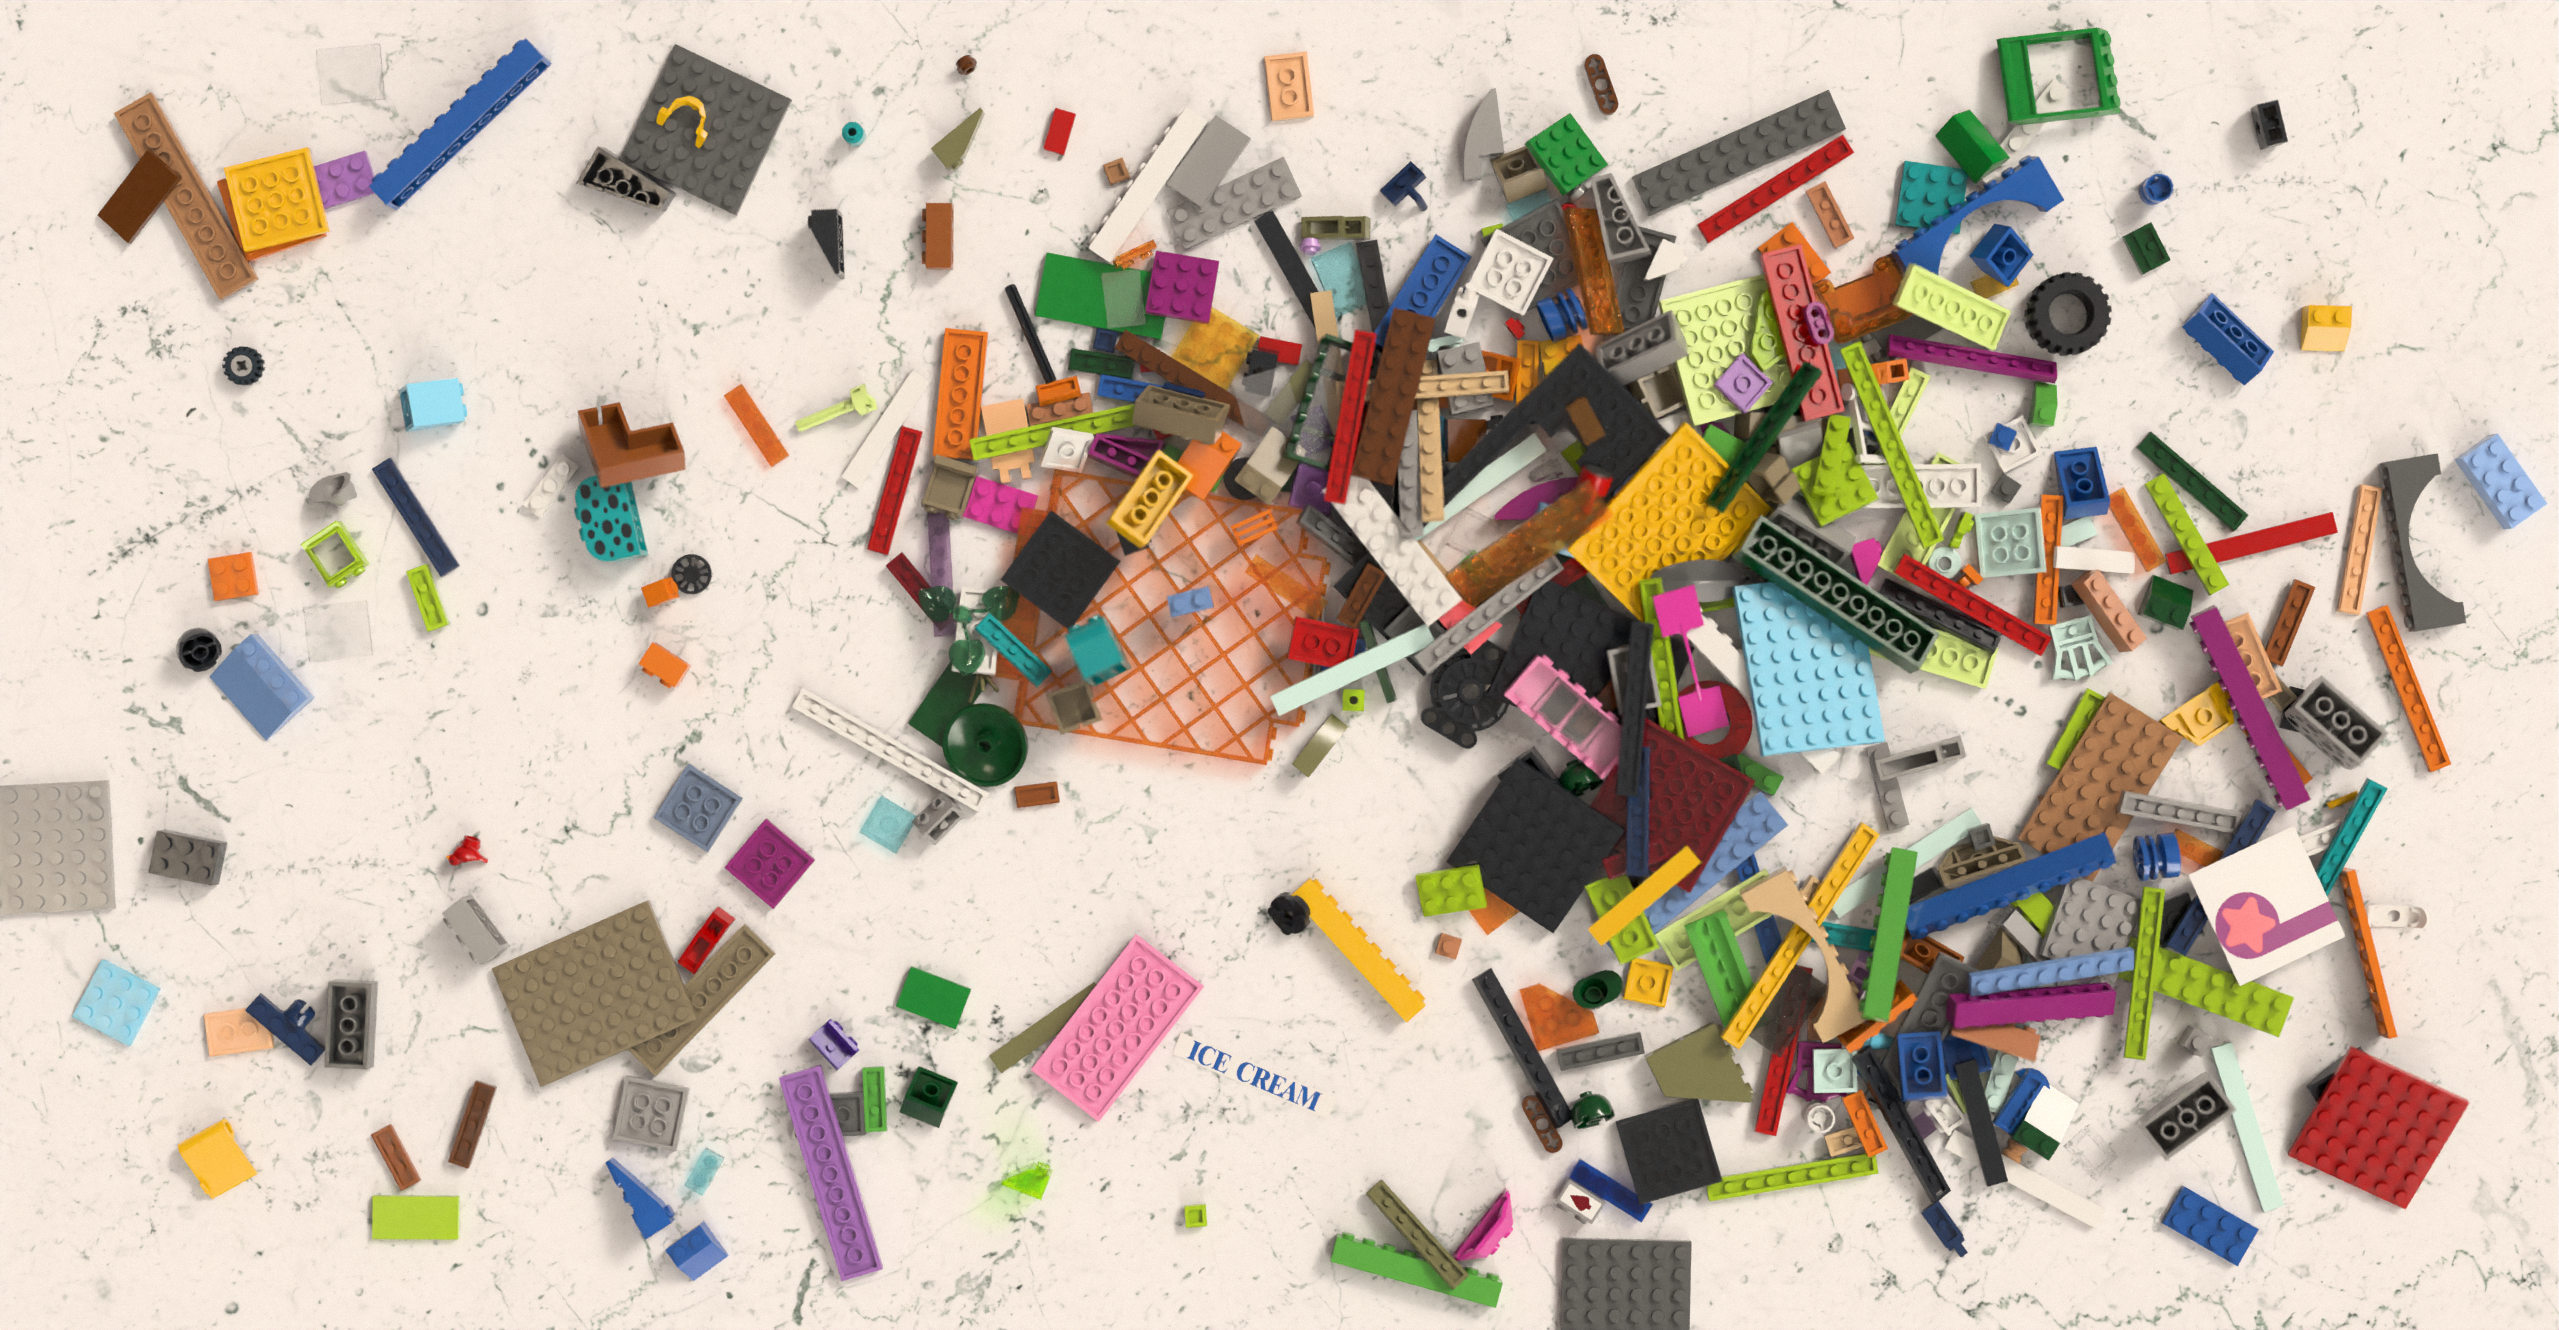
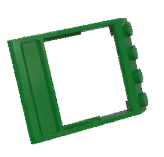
(2018, 78)

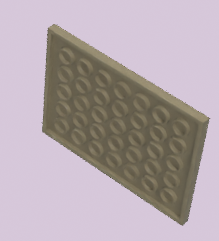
(594, 993)

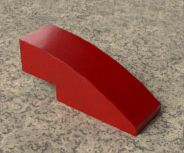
(706, 940)

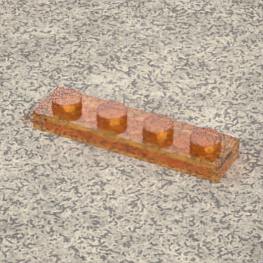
(756, 425)
(2135, 530)
(1286, 587)

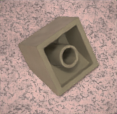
(1518, 174)

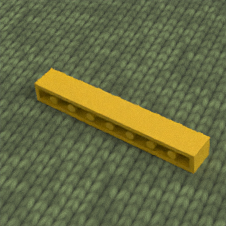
(1359, 951)

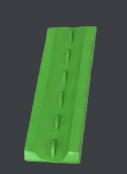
(1720, 962)

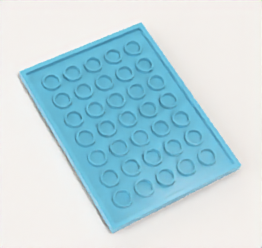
(1804, 675)

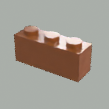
(938, 236)

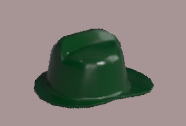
(1597, 989)

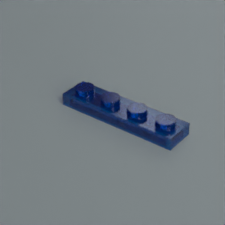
(1609, 1189)

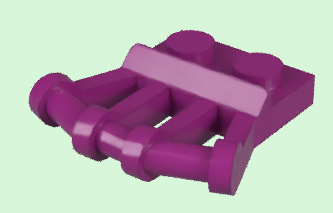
(1805, 1062)

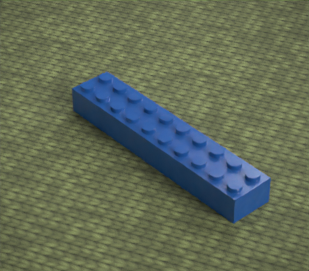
(460, 124)

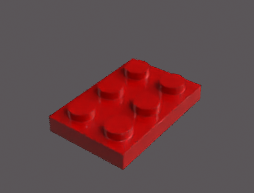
(1321, 642)

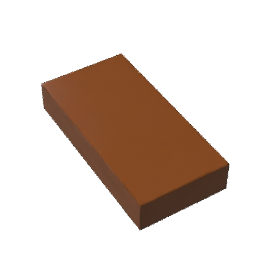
(1037, 794)

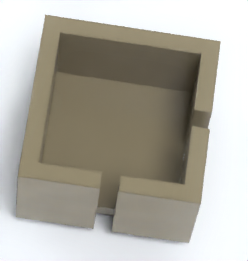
(1659, 391)
(1773, 479)
(1074, 706)

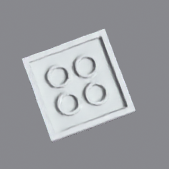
(1510, 272)

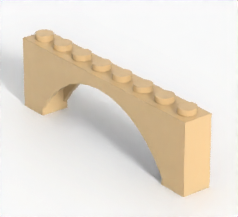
(1780, 896)

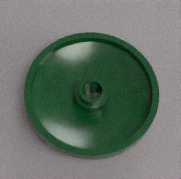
(985, 744)

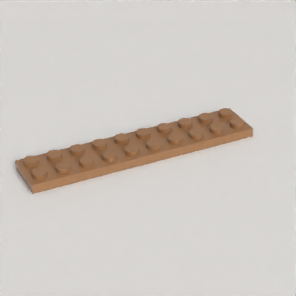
(190, 199)

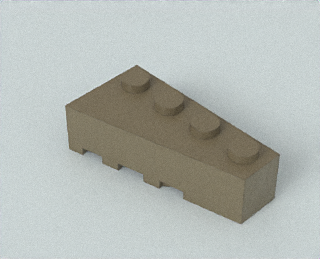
(1747, 424)

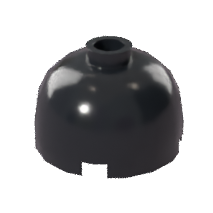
(198, 649)

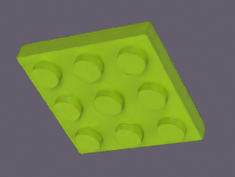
(1852, 491)

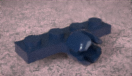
(288, 1026)

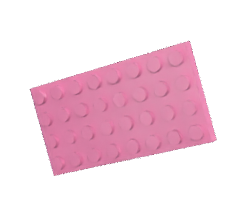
(1117, 1027)

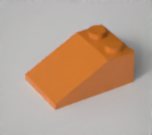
(1208, 463)

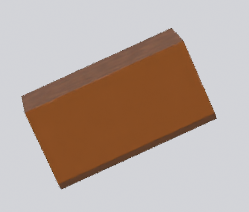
(1924, 951)

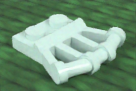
(2075, 634)

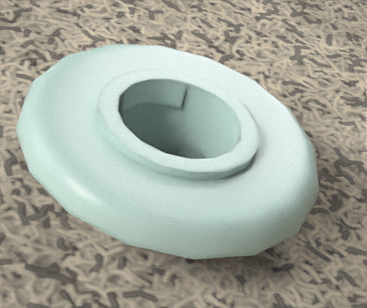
(1953, 557)

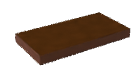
(139, 196)

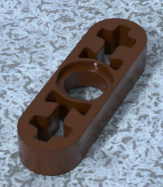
(1590, 71)
(1544, 1140)

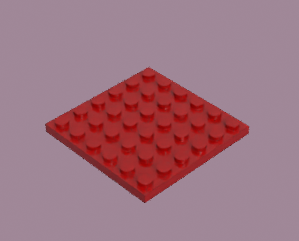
(2378, 1127)

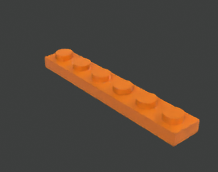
(2047, 582)

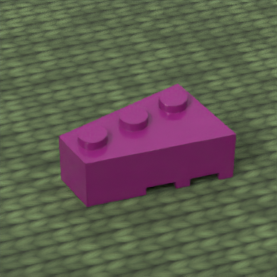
(1124, 453)

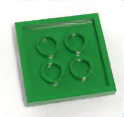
(1566, 154)

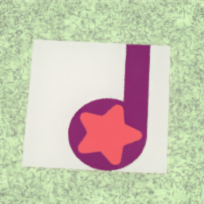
(2266, 905)

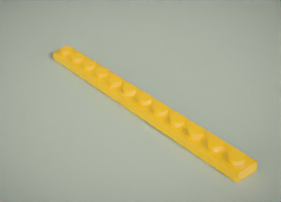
(1797, 938)

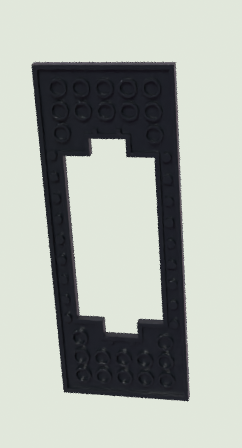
(1628, 442)

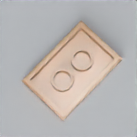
(1289, 86)
(235, 1033)

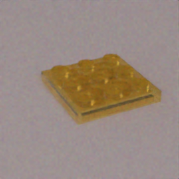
(1216, 348)

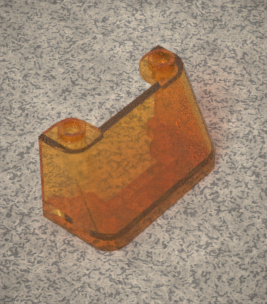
(1864, 302)

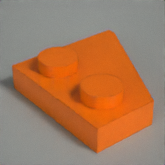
(1501, 362)

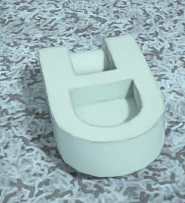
(1449, 341)

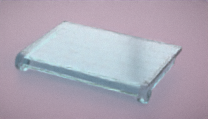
(1342, 275)

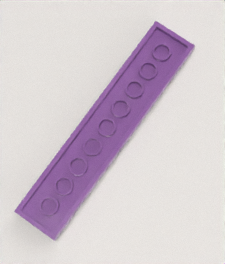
(831, 1172)

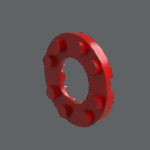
(1740, 720)

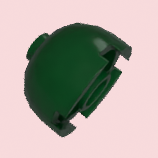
(1579, 778)
(1591, 1110)

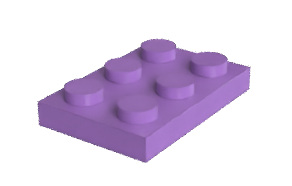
(344, 179)

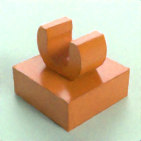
(1969, 576)

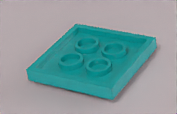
(1928, 192)

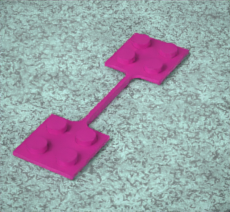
(1678, 613)

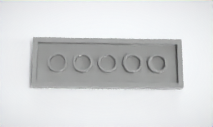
(1235, 203)

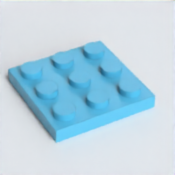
(116, 1002)

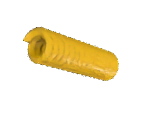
(2342, 800)

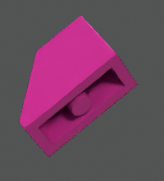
(1865, 558)

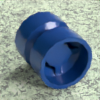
(2155, 189)

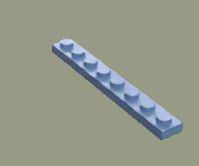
(2050, 971)

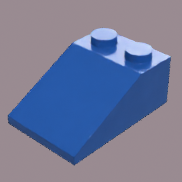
(2081, 483)
(1921, 1066)

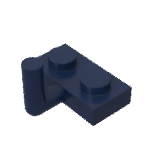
(1404, 184)

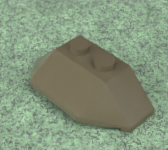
(1966, 865)
(2000, 953)

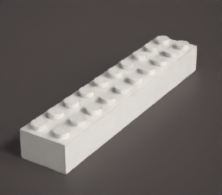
(1730, 665)

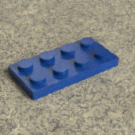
(2210, 1225)

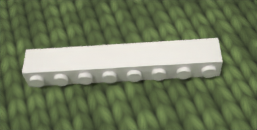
(1148, 185)

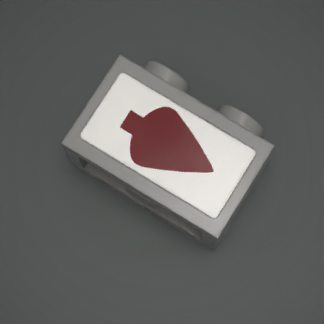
(1579, 1200)

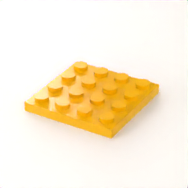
(276, 199)

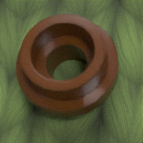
(966, 65)

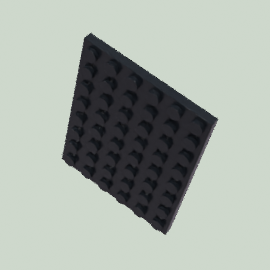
(1575, 638)

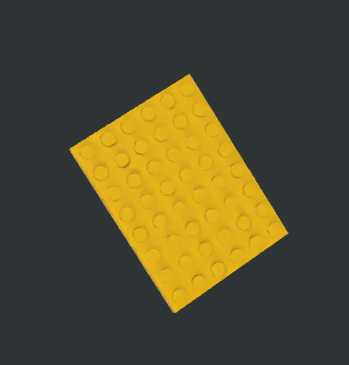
(1665, 519)

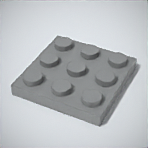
(651, 1113)

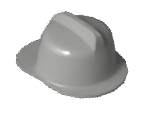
(334, 489)

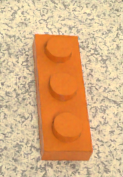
(1864, 1123)

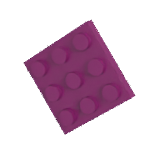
(1182, 287)
(770, 863)

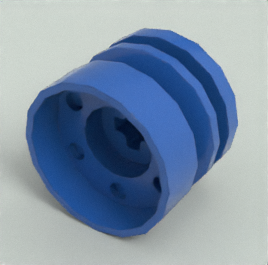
(1562, 315)
(2156, 856)

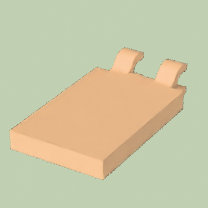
(1003, 418)

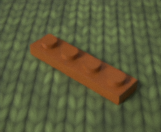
(2288, 621)

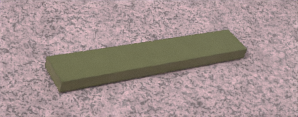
(1039, 1032)
(1417, 1234)

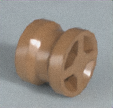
(2014, 1151)

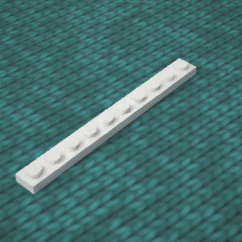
(890, 750)

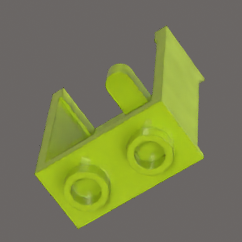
(355, 568)

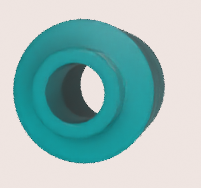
(855, 140)

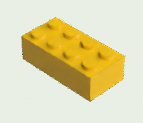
(1149, 499)

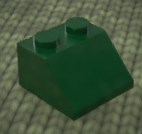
(2166, 603)
(928, 1097)

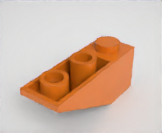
(1885, 372)

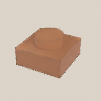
(1448, 946)

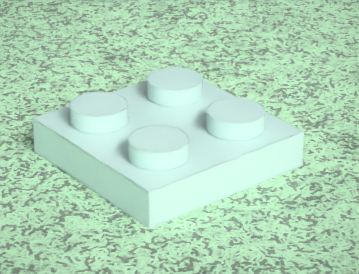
(1834, 1071)

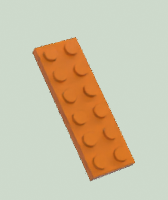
(960, 392)

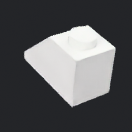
(1666, 260)

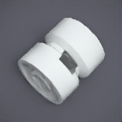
(1819, 1117)

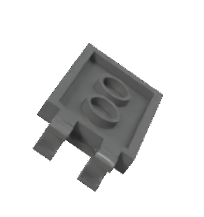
(1911, 327)

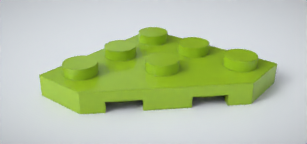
(1766, 341)

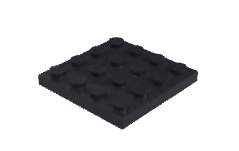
(1060, 570)
(1668, 1151)

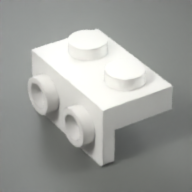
(1945, 1113)

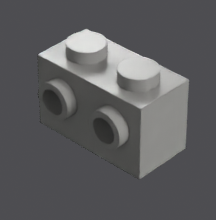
(938, 818)

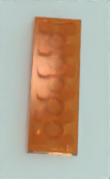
(1593, 272)

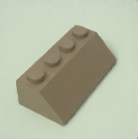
(1180, 414)

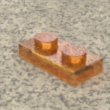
(1127, 259)

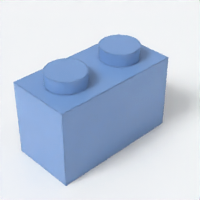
(1190, 601)

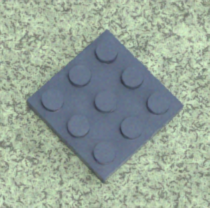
(698, 807)

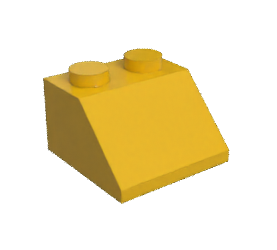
(2325, 327)

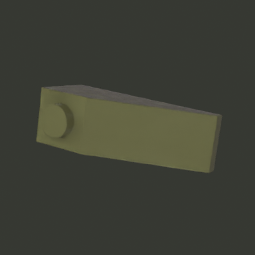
(956, 144)

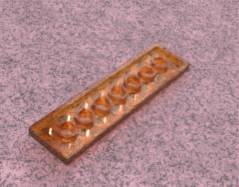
(1529, 544)

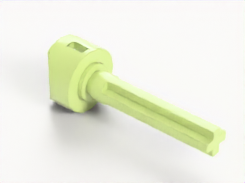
(859, 400)

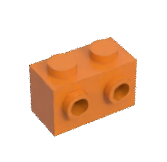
(664, 665)

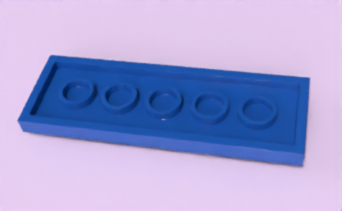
(1428, 283)

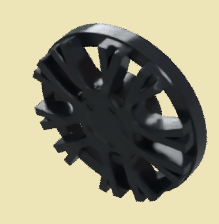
(692, 574)

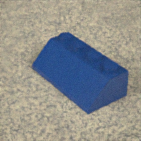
(2228, 339)

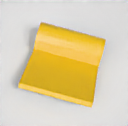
(216, 1158)

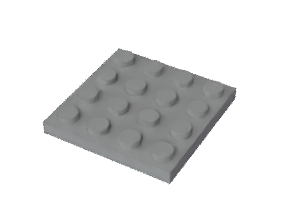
(2089, 921)

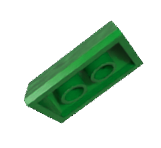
(1971, 145)

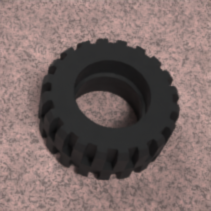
(2096, 310)

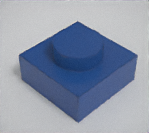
(2002, 437)

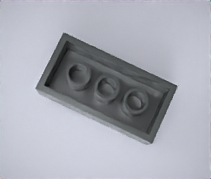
(351, 1024)

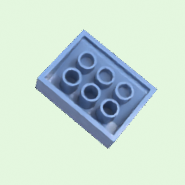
(261, 686)

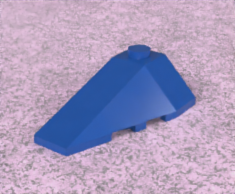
(650, 1211)

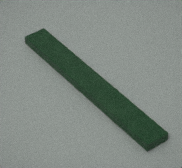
(1763, 437)

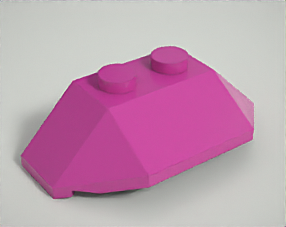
(1488, 1231)

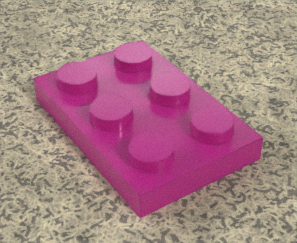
(998, 504)

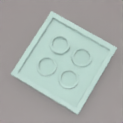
(2010, 542)

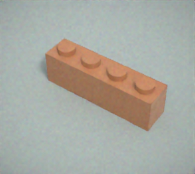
(2109, 611)

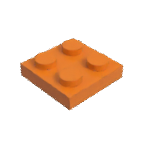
(233, 576)

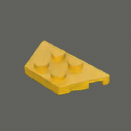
(2201, 716)

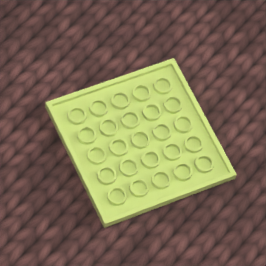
(1716, 330)

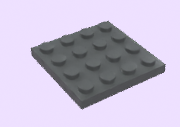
(1548, 233)

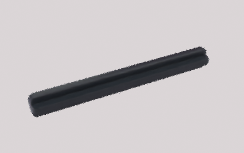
(1030, 333)

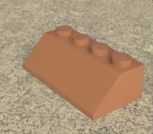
(2004, 1038)

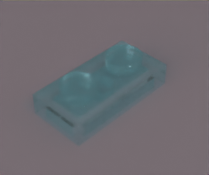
(704, 1171)

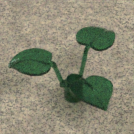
(939, 603)

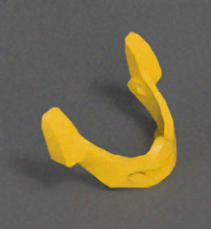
(695, 104)

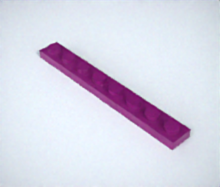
(1971, 358)

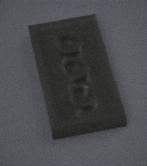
(1788, 1010)

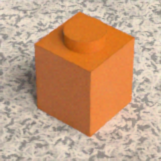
(660, 592)

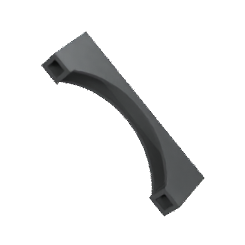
(2402, 487)

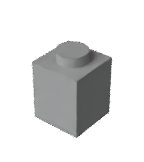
(2195, 1041)

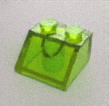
(1029, 1179)

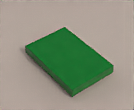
(933, 997)

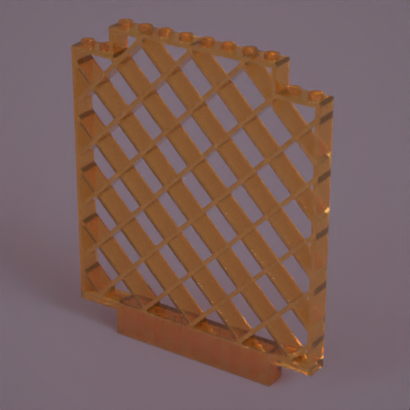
(1026, 620)

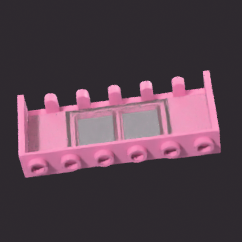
(1567, 714)

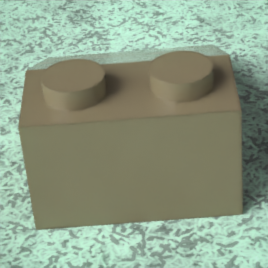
(1266, 469)

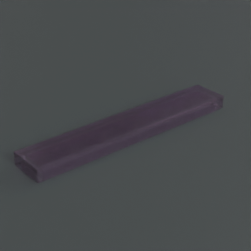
(941, 565)

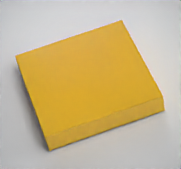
(1648, 982)

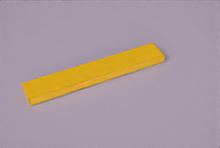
(1644, 895)

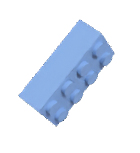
(2500, 481)

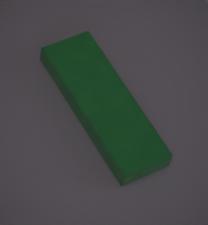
(1101, 363)

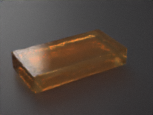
(1585, 421)

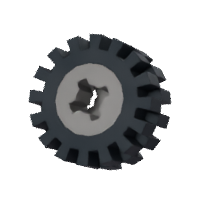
(250, 367)

